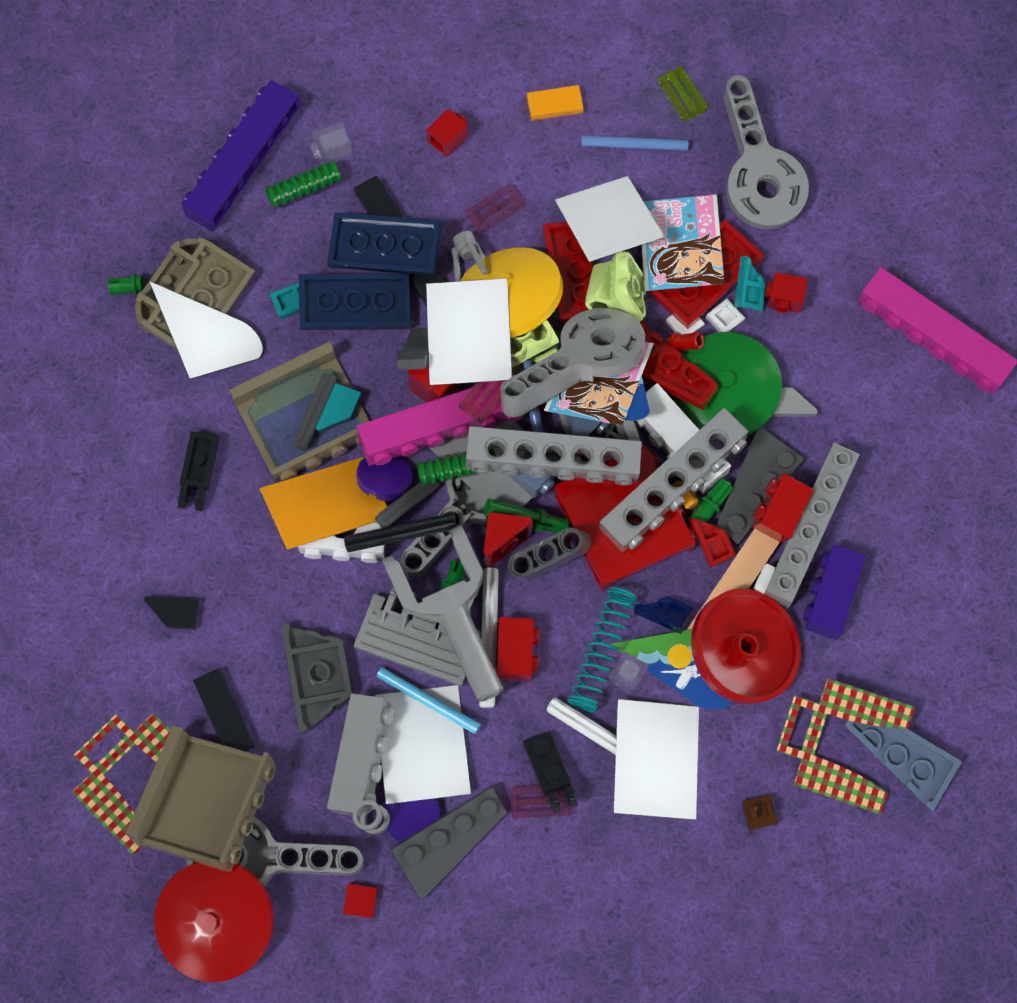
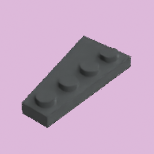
(764, 461)
(442, 844)

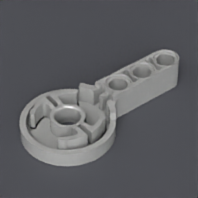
(761, 166)
(577, 358)
(466, 508)
(266, 856)

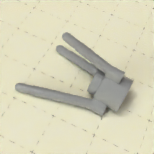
(467, 249)

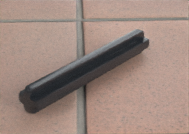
(400, 532)

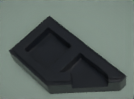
(174, 612)

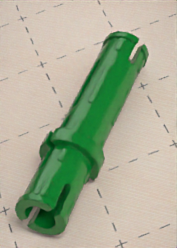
(540, 519)

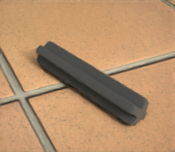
(314, 411)
(405, 503)

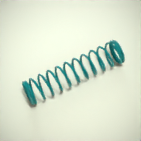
(588, 703)

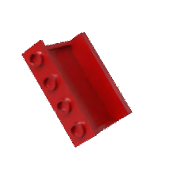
(590, 502)

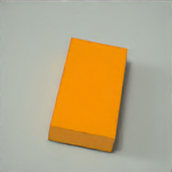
(555, 102)

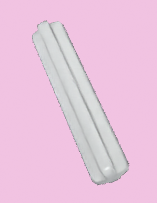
(583, 724)

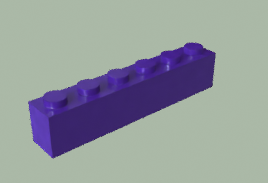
(240, 155)

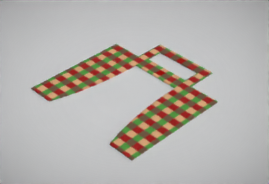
(829, 778)
(98, 793)

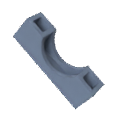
(578, 427)

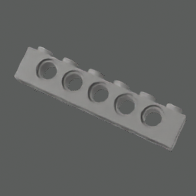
(720, 427)
(539, 444)
(812, 525)

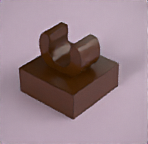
(759, 812)

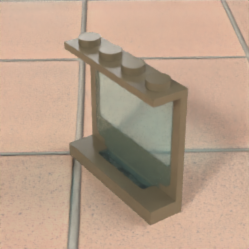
(276, 405)

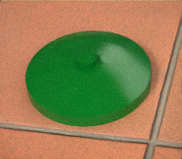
(745, 378)

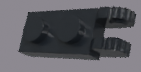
(198, 468)
(549, 769)

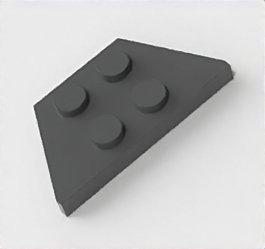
(316, 674)

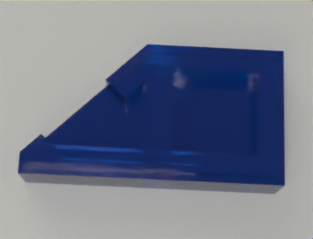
(667, 613)

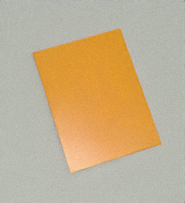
(320, 504)

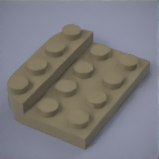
(197, 272)

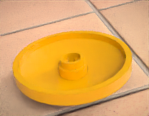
(532, 285)

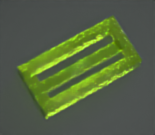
(672, 76)

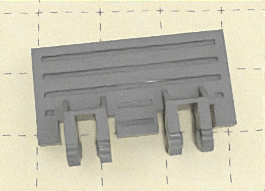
(408, 642)

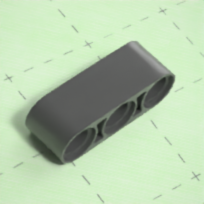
(537, 553)

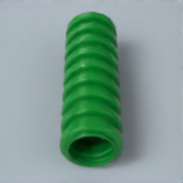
(303, 183)
(445, 468)

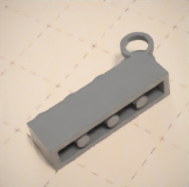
(360, 760)

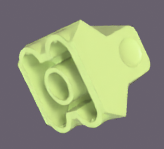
(617, 286)
(533, 346)

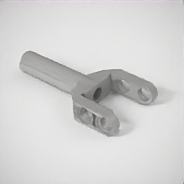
(452, 610)

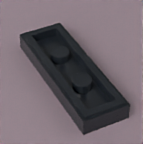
(223, 711)

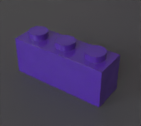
(833, 591)

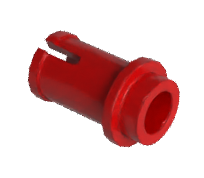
(685, 341)

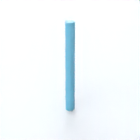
(428, 700)

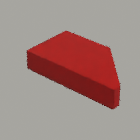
(713, 542)

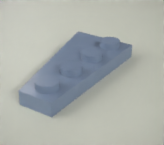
(910, 758)

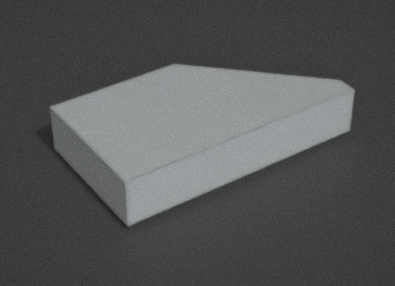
(793, 405)

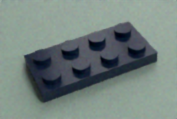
(384, 243)
(354, 301)

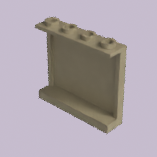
(201, 800)

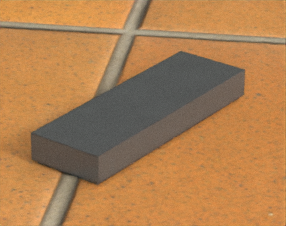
(415, 351)

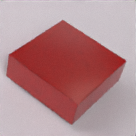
(360, 901)

